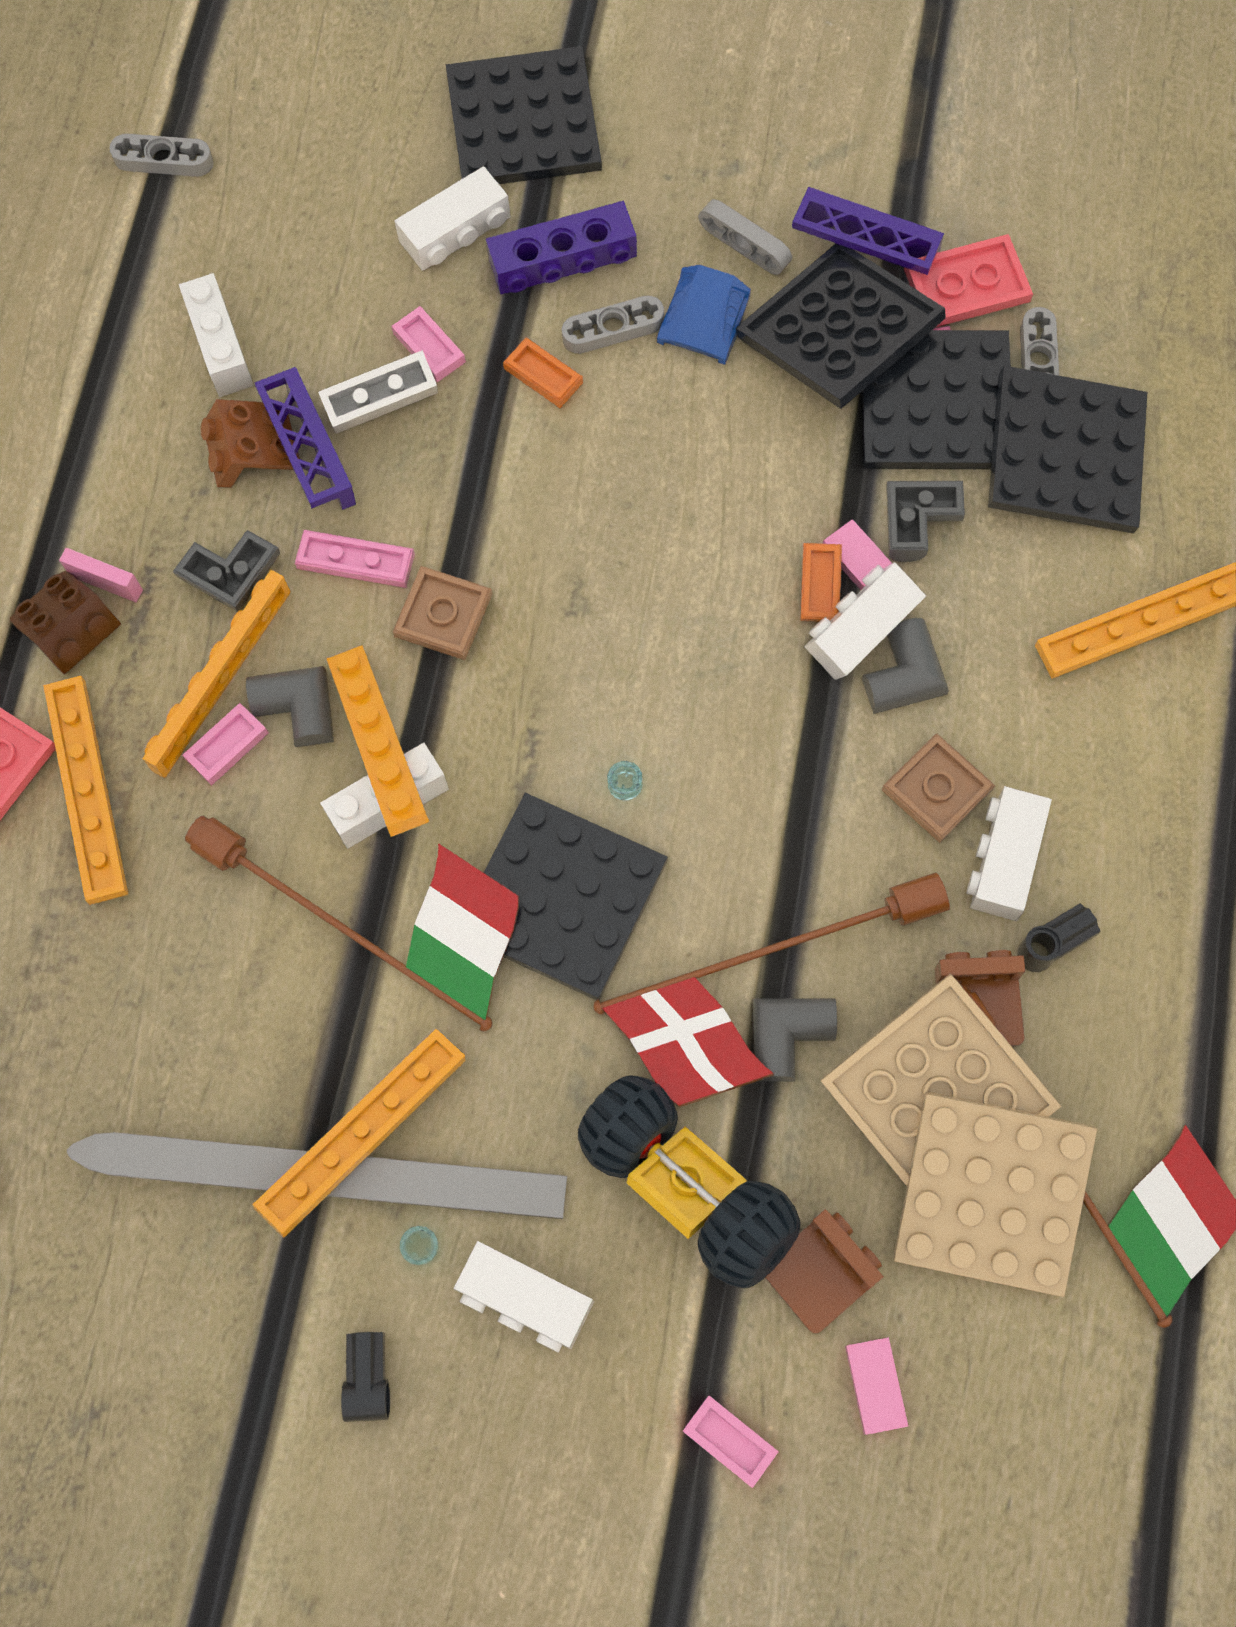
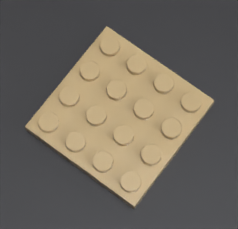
(938, 1048)
(995, 1194)

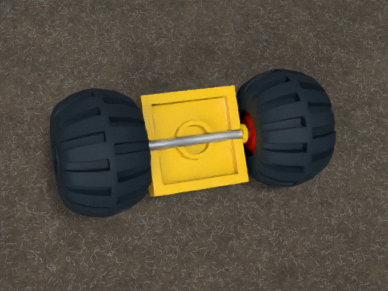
(742, 1222)

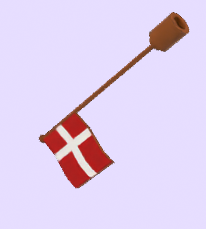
(689, 1036)

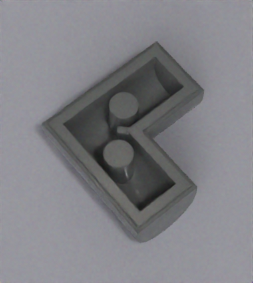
(909, 509)
(229, 578)
(916, 674)
(299, 692)
(787, 1020)

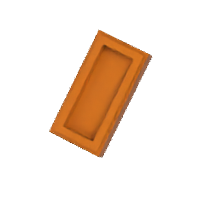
(543, 372)
(820, 581)

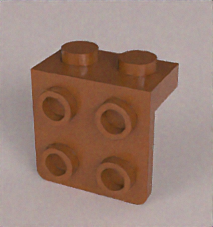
(240, 438)
(995, 982)
(824, 1272)

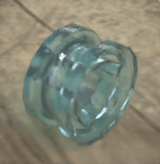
(627, 768)
(413, 1257)

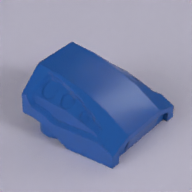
(705, 312)

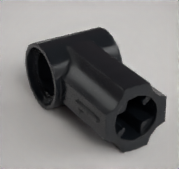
(1058, 937)
(366, 1390)

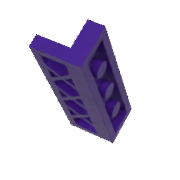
(867, 230)
(316, 438)

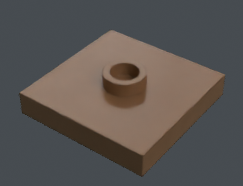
(442, 612)
(938, 788)

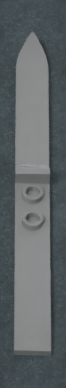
(371, 1180)

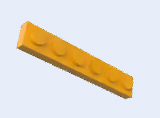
(1138, 621)
(209, 684)
(377, 741)
(85, 790)
(359, 1133)

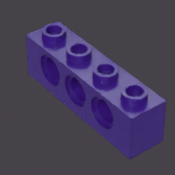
(571, 233)

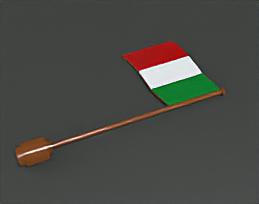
(455, 936)
(1168, 1220)

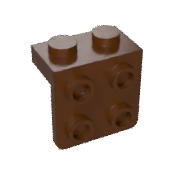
(65, 620)

